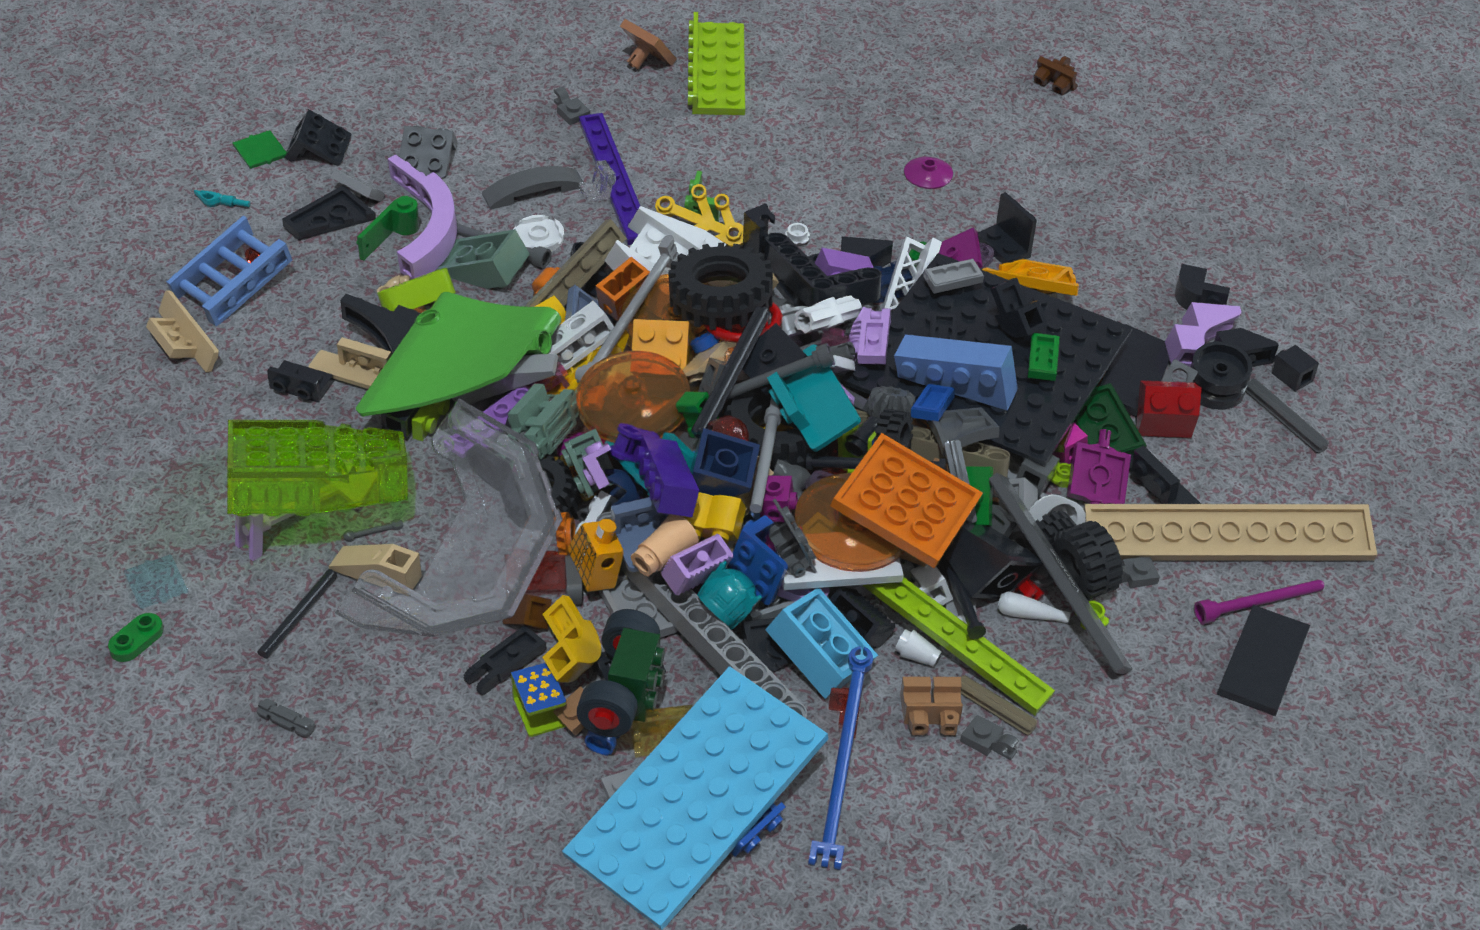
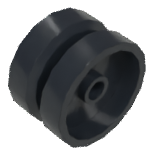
(1221, 374)

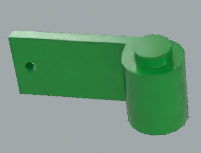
(398, 217)

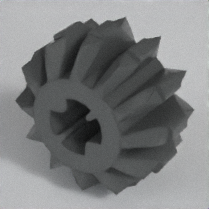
(889, 398)

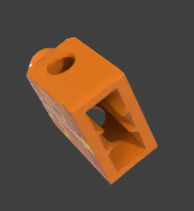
(618, 285)

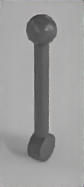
(396, 524)

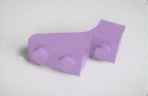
(1198, 327)

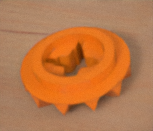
(565, 533)

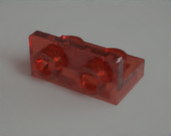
(549, 575)

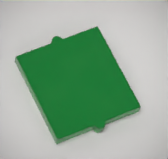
(259, 149)

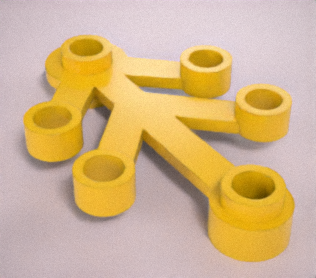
(706, 220)

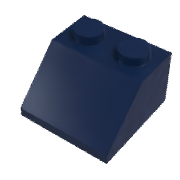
(724, 464)

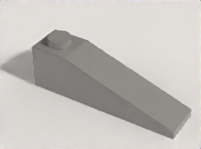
(527, 371)

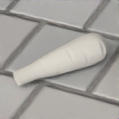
(1025, 607)

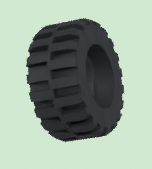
(788, 445)

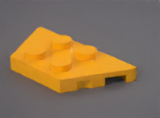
(1040, 276)

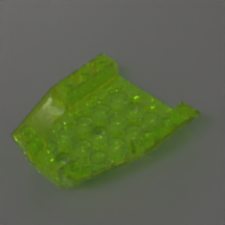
(311, 467)

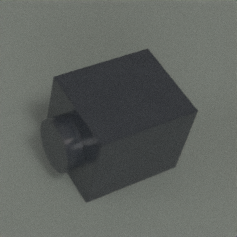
(1295, 367)

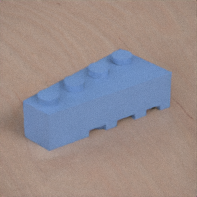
(973, 368)

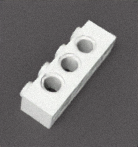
(580, 335)

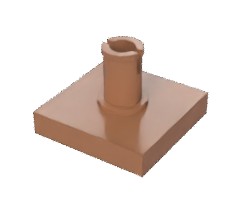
(646, 44)

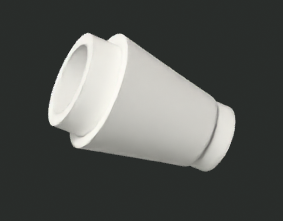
(917, 648)

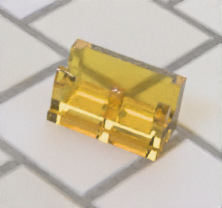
(658, 724)

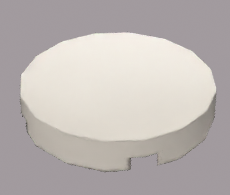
(550, 235)

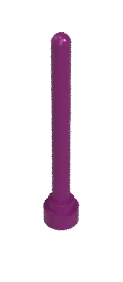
(1208, 610)

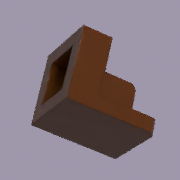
(530, 612)

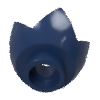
(627, 489)

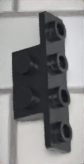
(1159, 479)

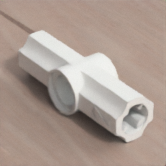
(827, 314)

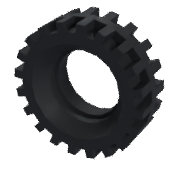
(715, 304)

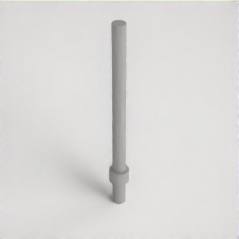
(772, 419)

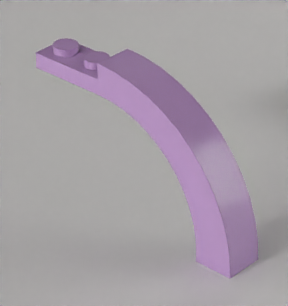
(438, 238)

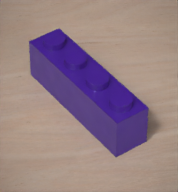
(666, 476)

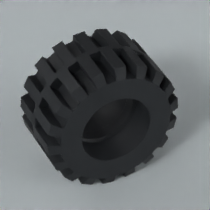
(563, 485)
(1090, 558)

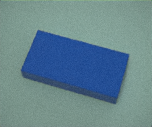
(932, 402)

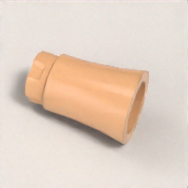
(667, 540)

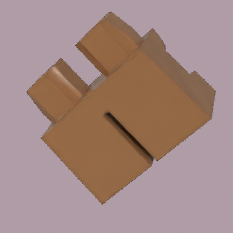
(939, 707)

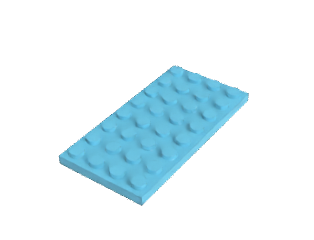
(695, 797)

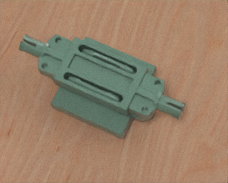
(544, 417)

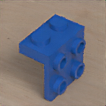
(758, 560)

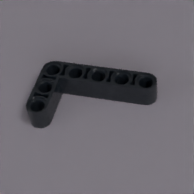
(811, 282)

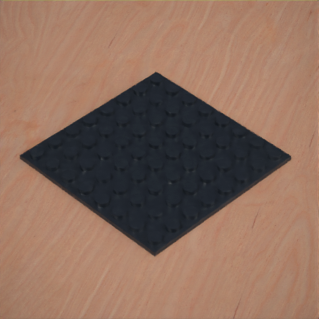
(1040, 407)

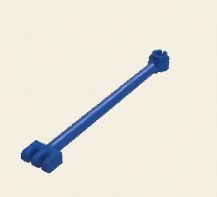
(828, 846)

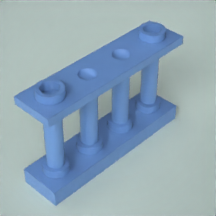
(241, 287)

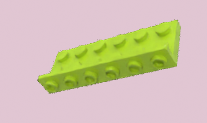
(716, 68)

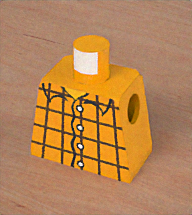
(597, 554)

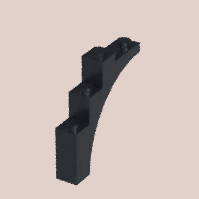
(388, 330)

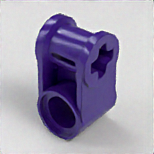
(627, 441)

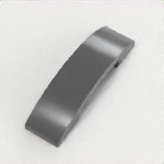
(530, 181)

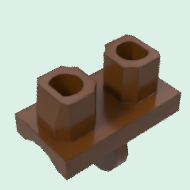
(1056, 71)

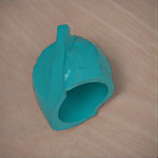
(729, 595)

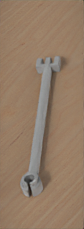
(668, 254)

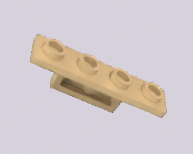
(181, 334)
(354, 363)

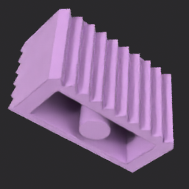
(695, 564)

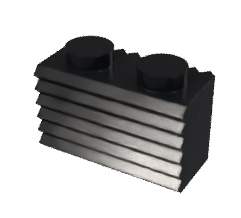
(863, 616)

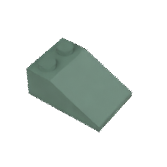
(486, 259)

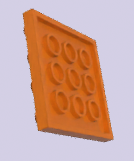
(906, 500)

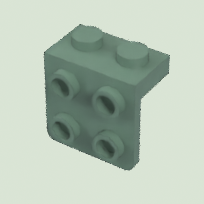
(573, 456)

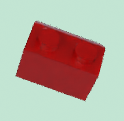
(1168, 408)

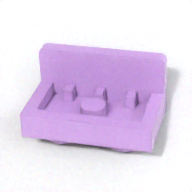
(593, 470)

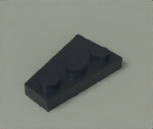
(328, 213)

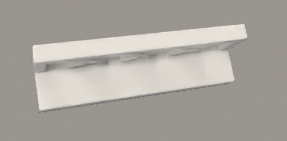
(927, 253)

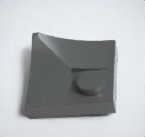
(964, 424)

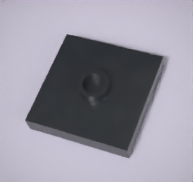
(770, 352)

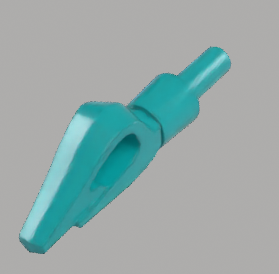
(213, 199)

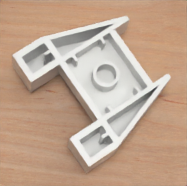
(652, 229)

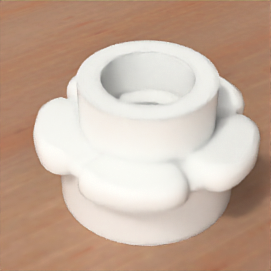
(798, 233)

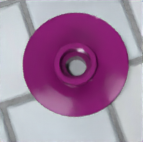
(928, 172)

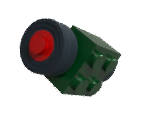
(635, 672)

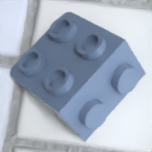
(634, 524)

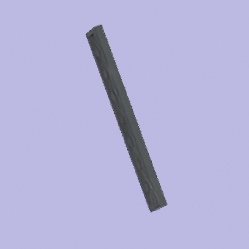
(1060, 574)

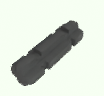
(285, 717)

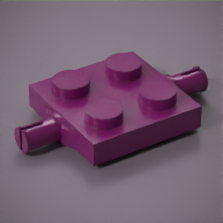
(1099, 472)

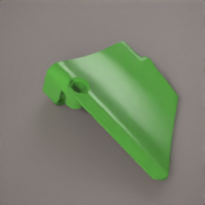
(458, 350)

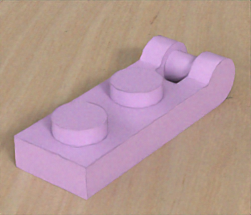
(874, 336)

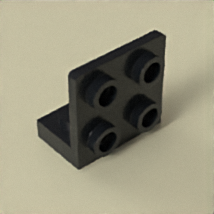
(319, 137)
(1013, 232)

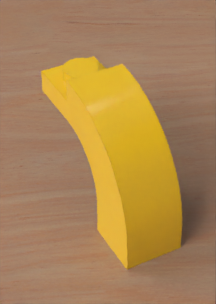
(578, 641)

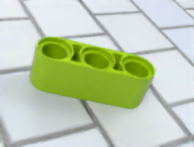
(417, 291)

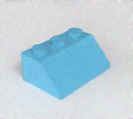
(818, 640)

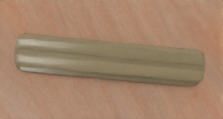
(997, 705)

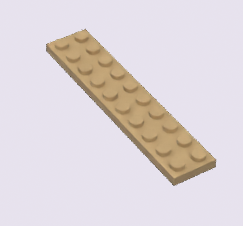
(1238, 531)

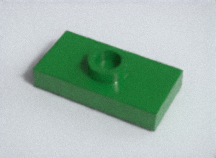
(1043, 356)
(979, 479)

